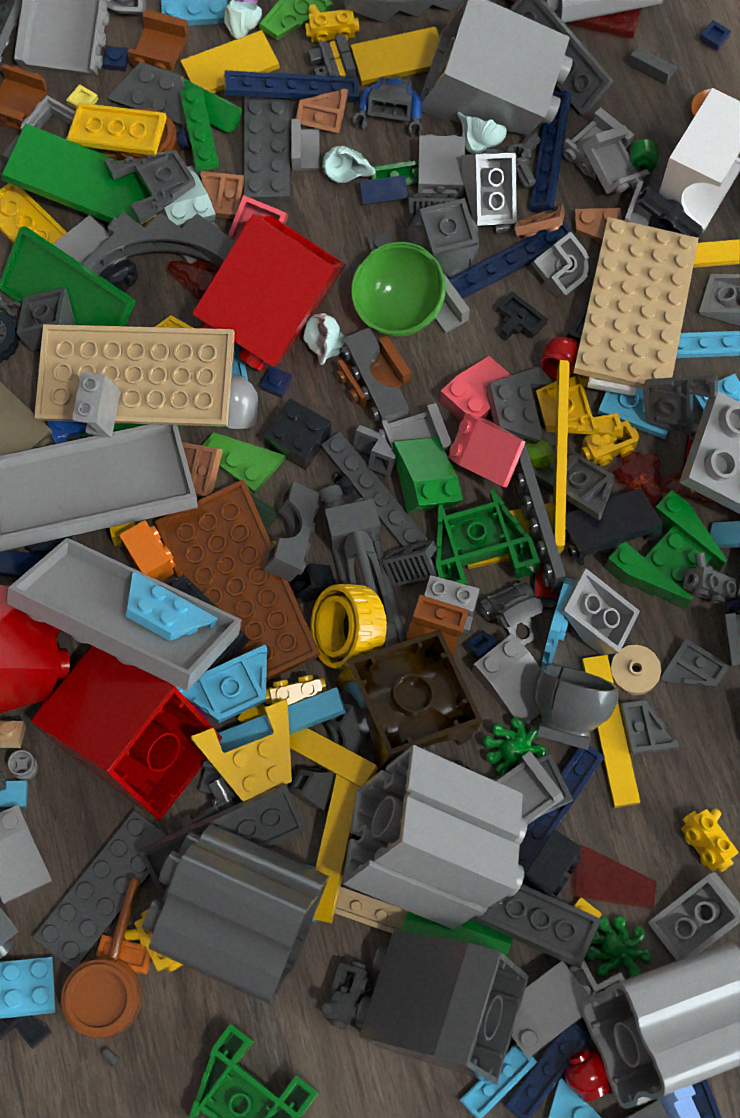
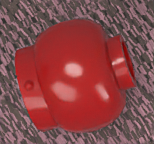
(556, 350)
(587, 1075)

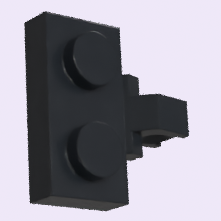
(519, 317)

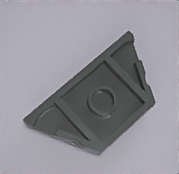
(152, 89)
(586, 484)

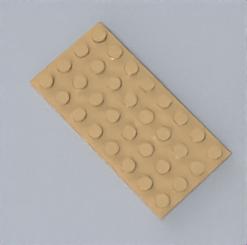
(636, 304)
(161, 372)

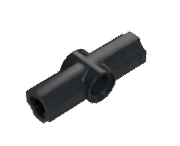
(668, 213)

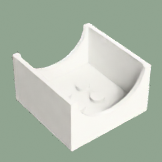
(705, 159)

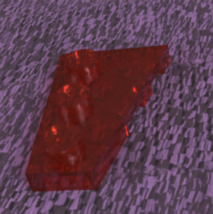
(619, 23)
(611, 882)

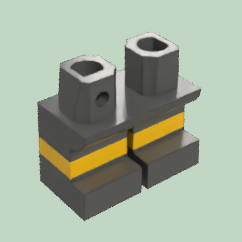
(334, 58)

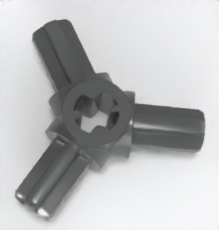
(523, 155)

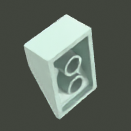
(190, 204)

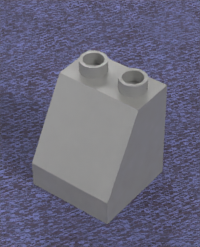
(496, 68)

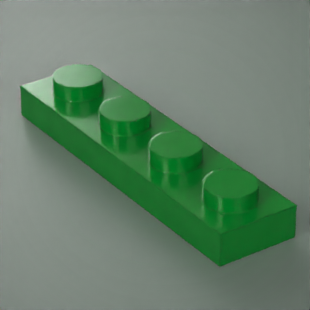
(199, 129)

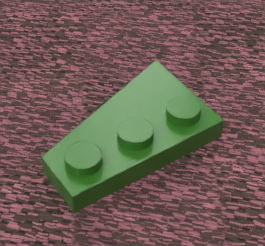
(290, 15)
(245, 460)

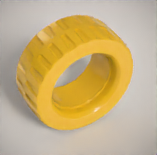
(365, 618)

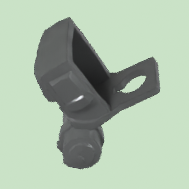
(513, 607)

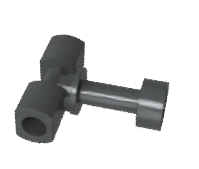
(221, 802)

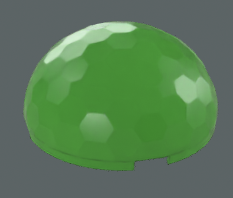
(398, 289)

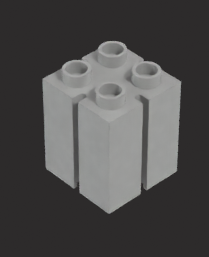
(435, 839)

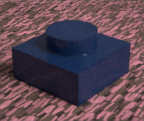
(715, 35)
(116, 58)
(276, 382)
(480, 644)

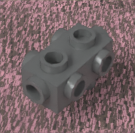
(708, 583)
(348, 989)

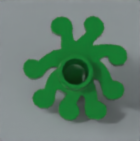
(513, 747)
(618, 947)

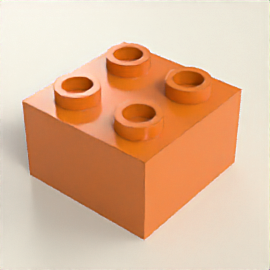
(147, 551)

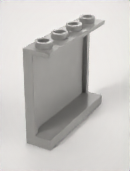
(62, 35)

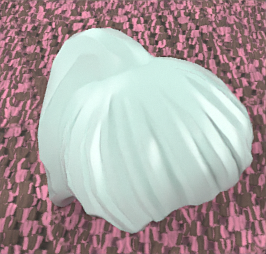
(241, 17)
(481, 133)
(345, 164)
(323, 336)

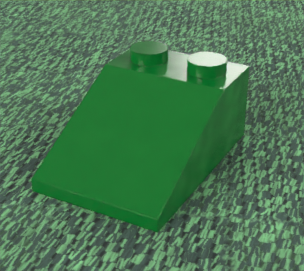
(426, 475)

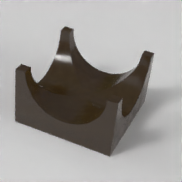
(411, 696)

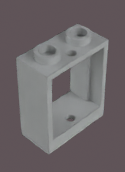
(45, 110)

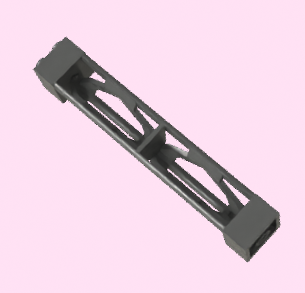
(355, 530)

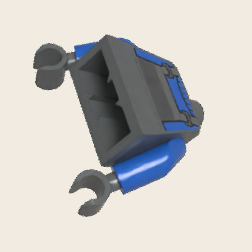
(393, 100)

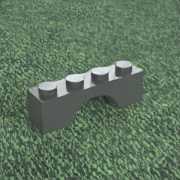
(386, 401)
(287, 555)
(317, 784)

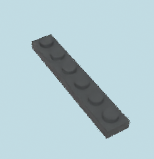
(370, 486)

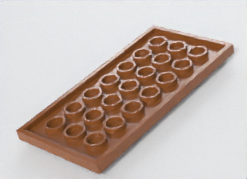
(224, 556)

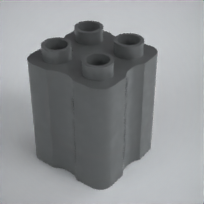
(234, 911)

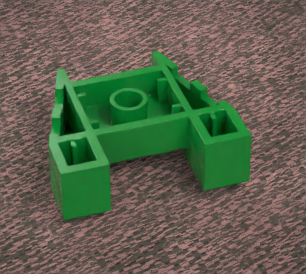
(482, 535)
(664, 566)
(235, 1093)

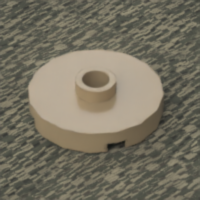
(635, 682)

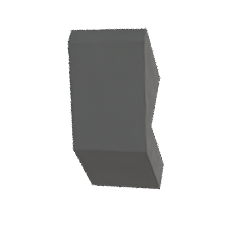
(374, 444)

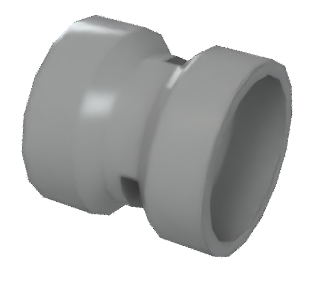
(23, 765)

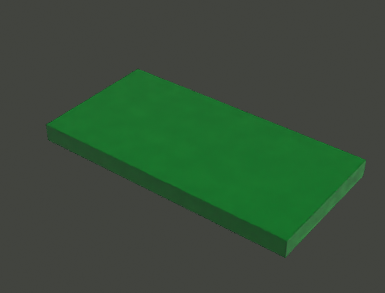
(71, 175)
(42, 267)

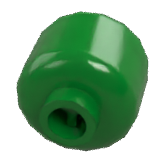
(644, 154)

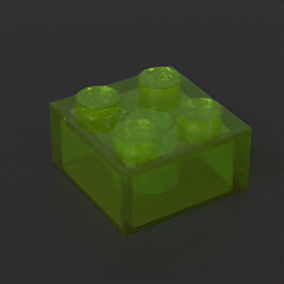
(540, 454)

